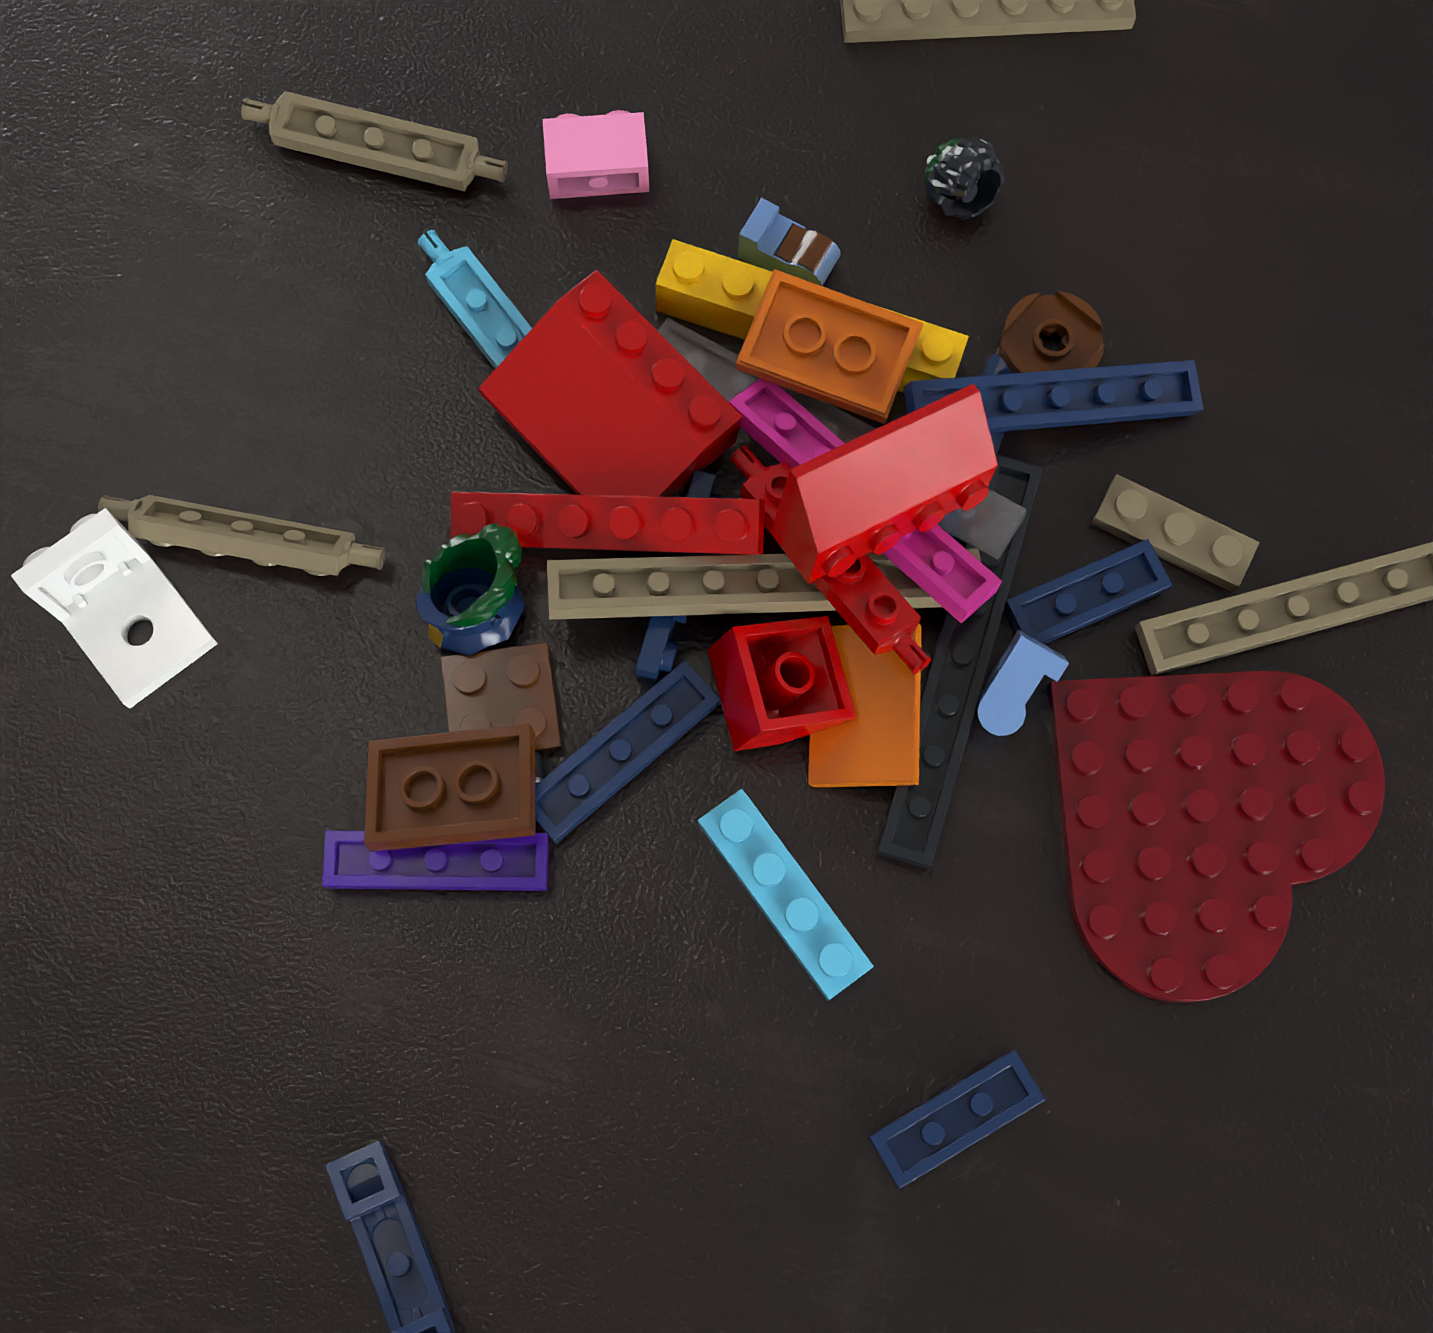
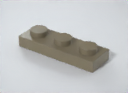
(1175, 533)

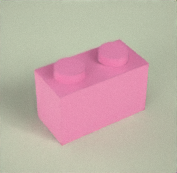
(596, 154)

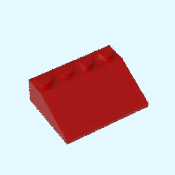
(610, 398)

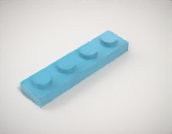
(785, 894)

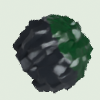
(964, 177)

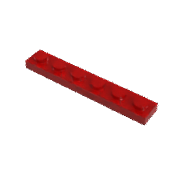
(616, 521)

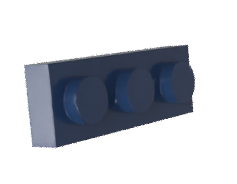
(1089, 594)
(956, 1118)

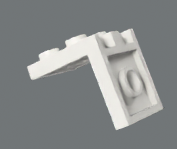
(101, 586)

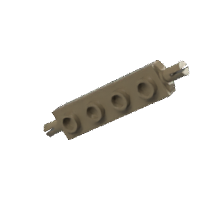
(374, 141)
(242, 535)

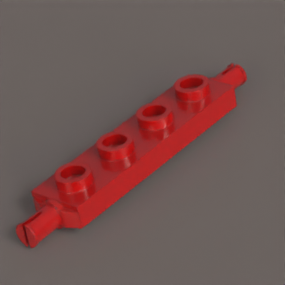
(859, 594)

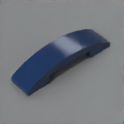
(390, 1241)

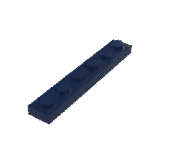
(1073, 395)

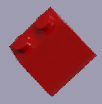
(780, 681)

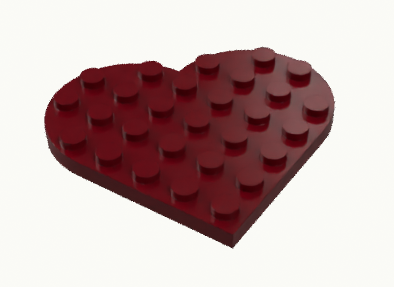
(1199, 812)

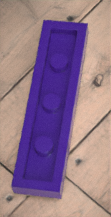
(476, 865)

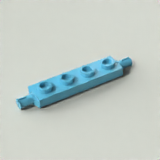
(474, 299)

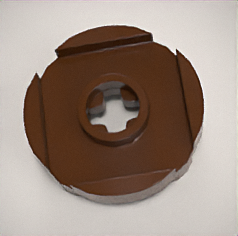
(1051, 314)

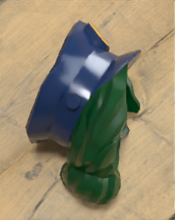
(472, 590)

